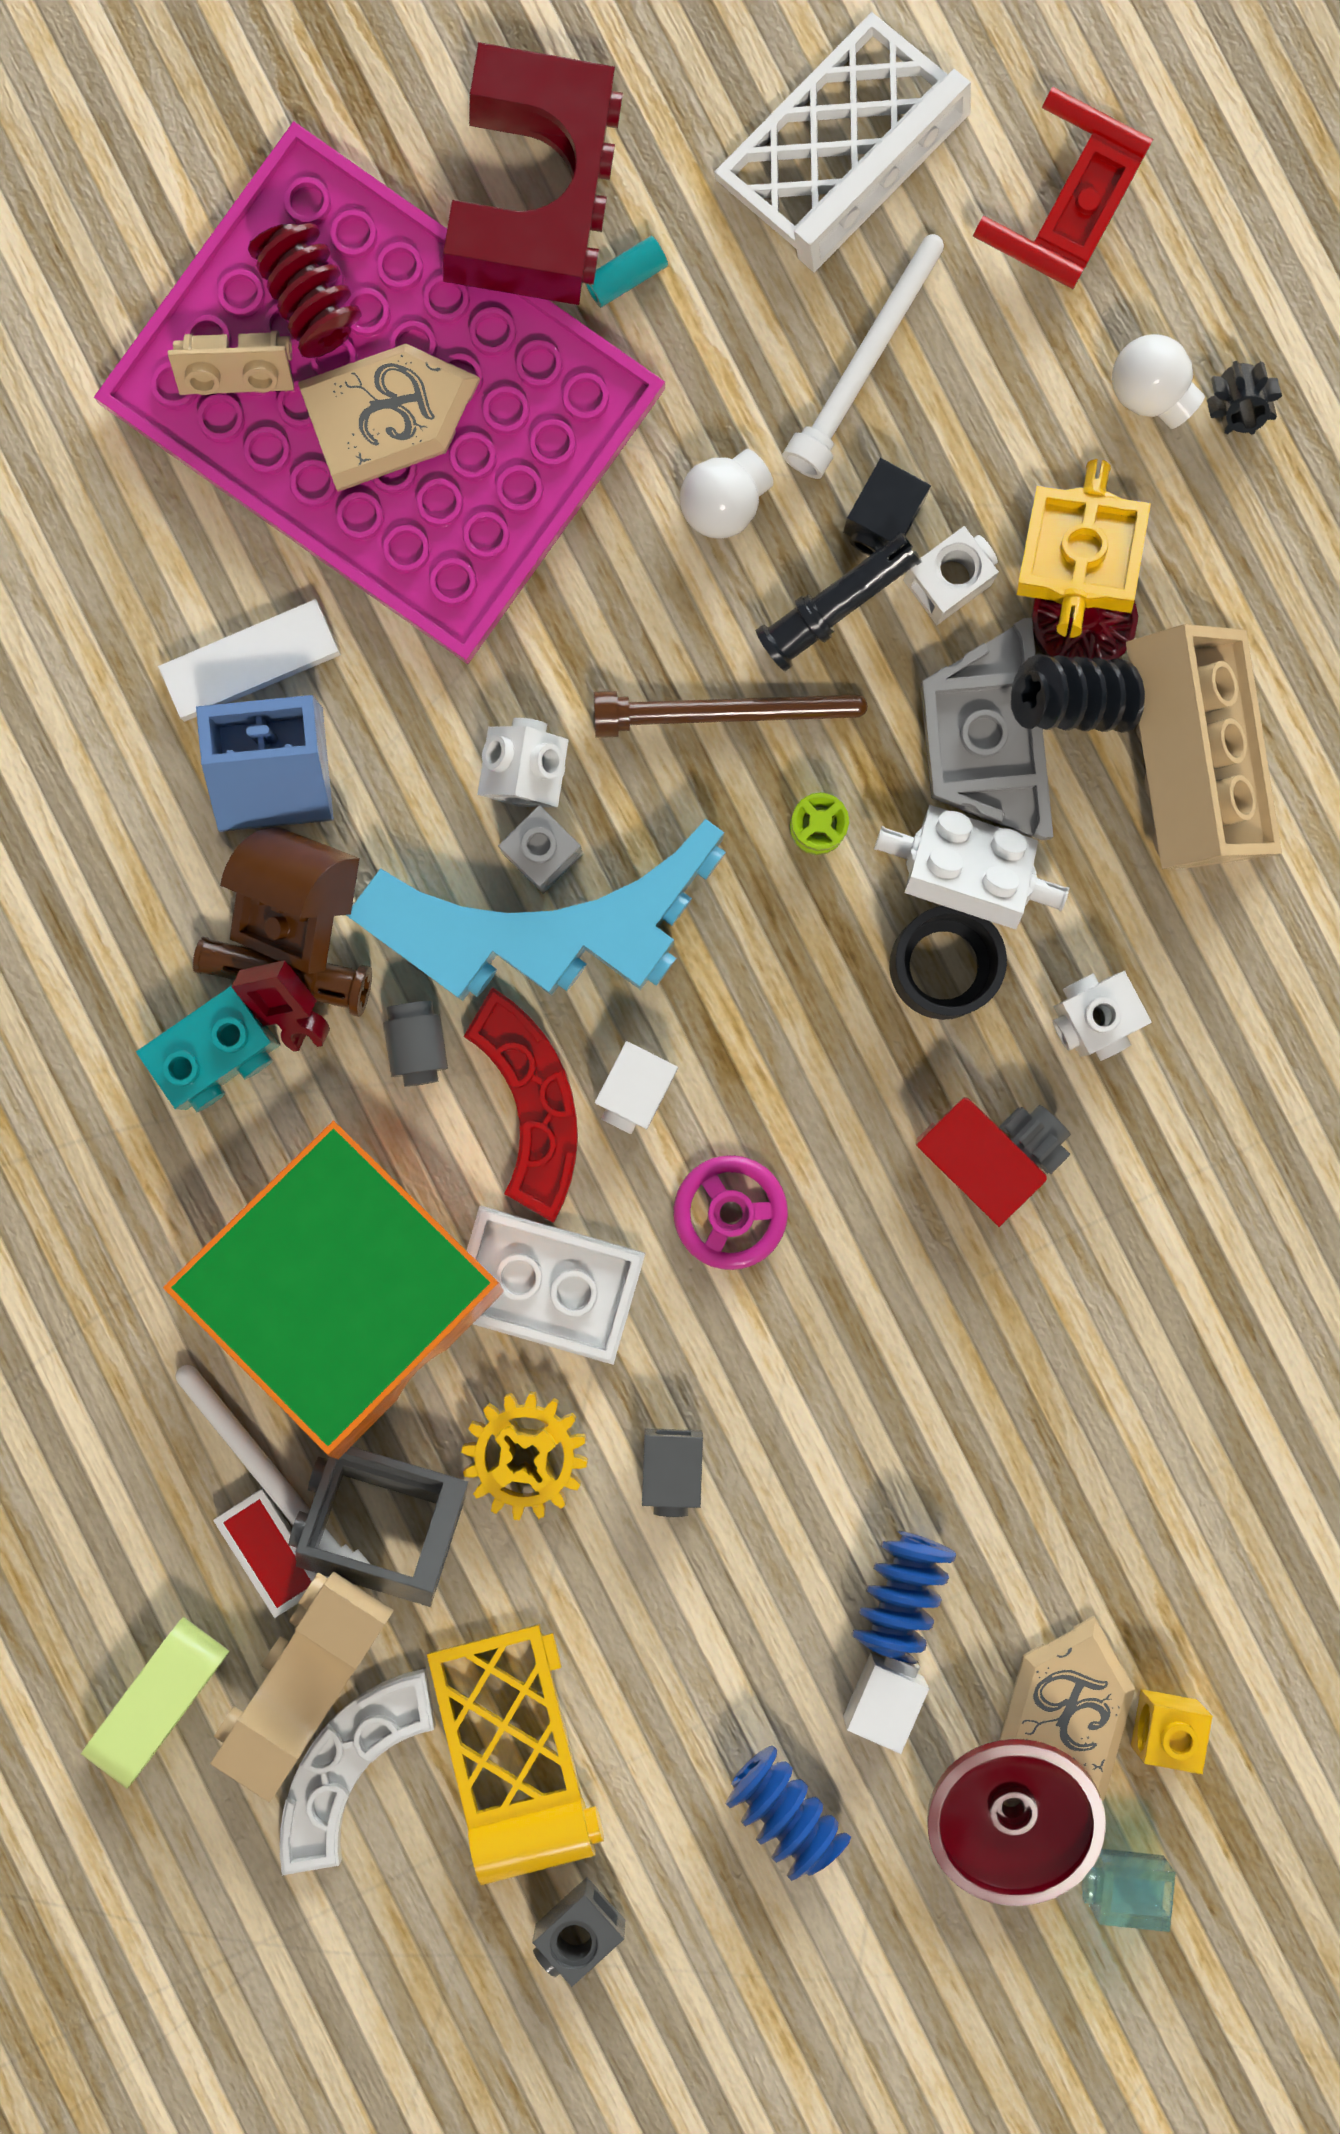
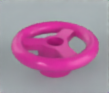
(710, 1251)

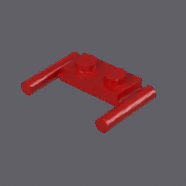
(1086, 199)

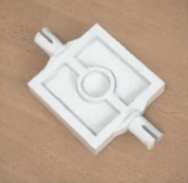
(972, 867)

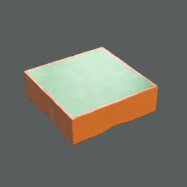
(333, 1290)

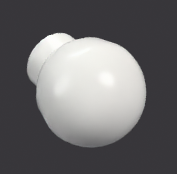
(1156, 380)
(724, 494)

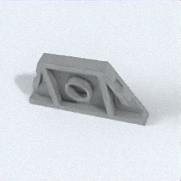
(976, 746)

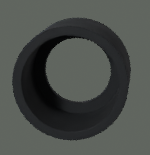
(986, 944)

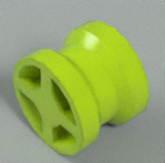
(826, 816)

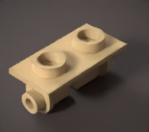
(209, 366)

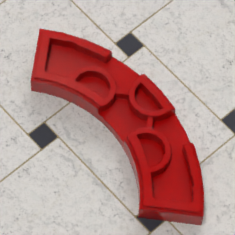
(542, 1102)

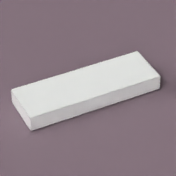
(250, 659)

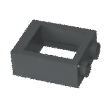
(397, 1476)

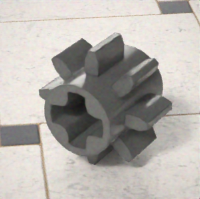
(1038, 1136)

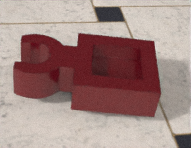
(281, 998)

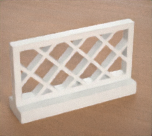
(886, 159)

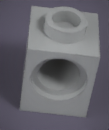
(541, 849)

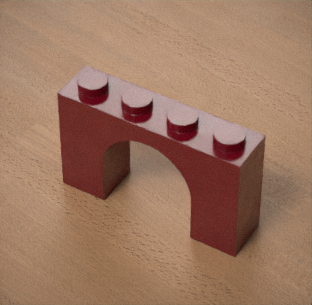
(545, 248)

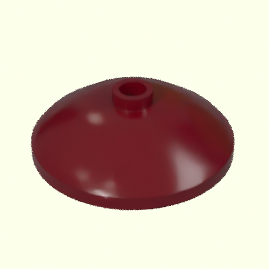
(1021, 1850)

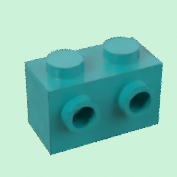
(208, 1051)

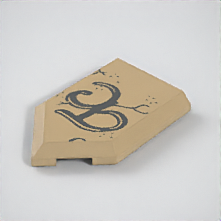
(386, 412)
(1073, 1699)

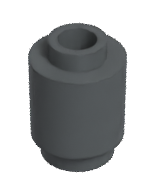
(415, 1043)

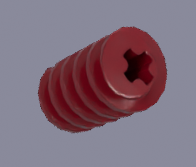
(304, 287)

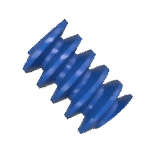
(904, 1597)
(786, 1814)

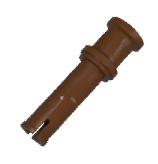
(335, 986)

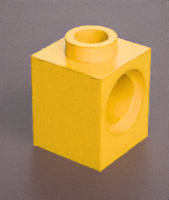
(1171, 1731)

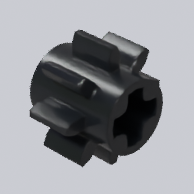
(1244, 397)

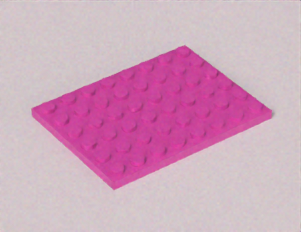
(443, 536)

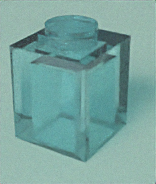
(1130, 1890)

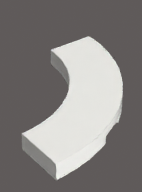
(337, 1759)

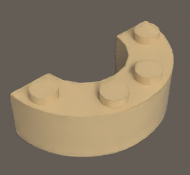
(306, 1675)

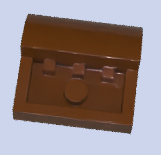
(289, 895)

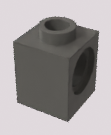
(672, 1471)
(585, 1908)

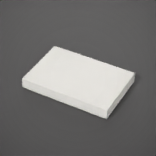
(555, 1284)

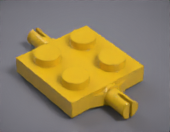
(1084, 548)

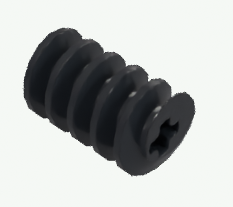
(1077, 694)

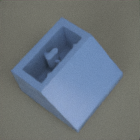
(265, 762)

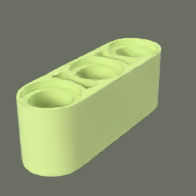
(155, 1702)

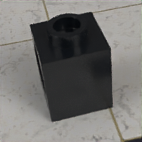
(885, 507)

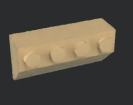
(1204, 747)

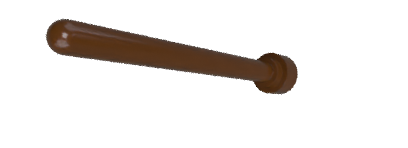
(617, 713)

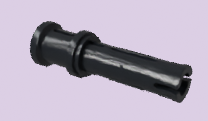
(816, 616)

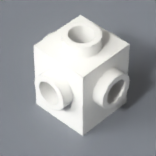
(523, 764)
(1119, 1011)

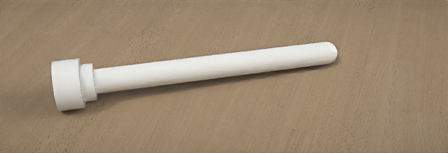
(811, 449)
(252, 1455)

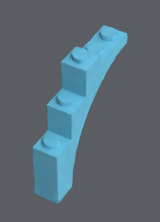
(545, 946)

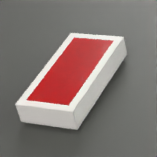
(260, 1542)

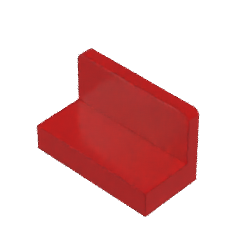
(981, 1160)

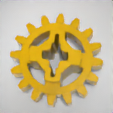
(505, 1471)

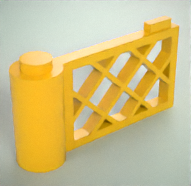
(530, 1831)

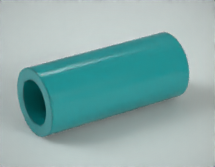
(627, 271)

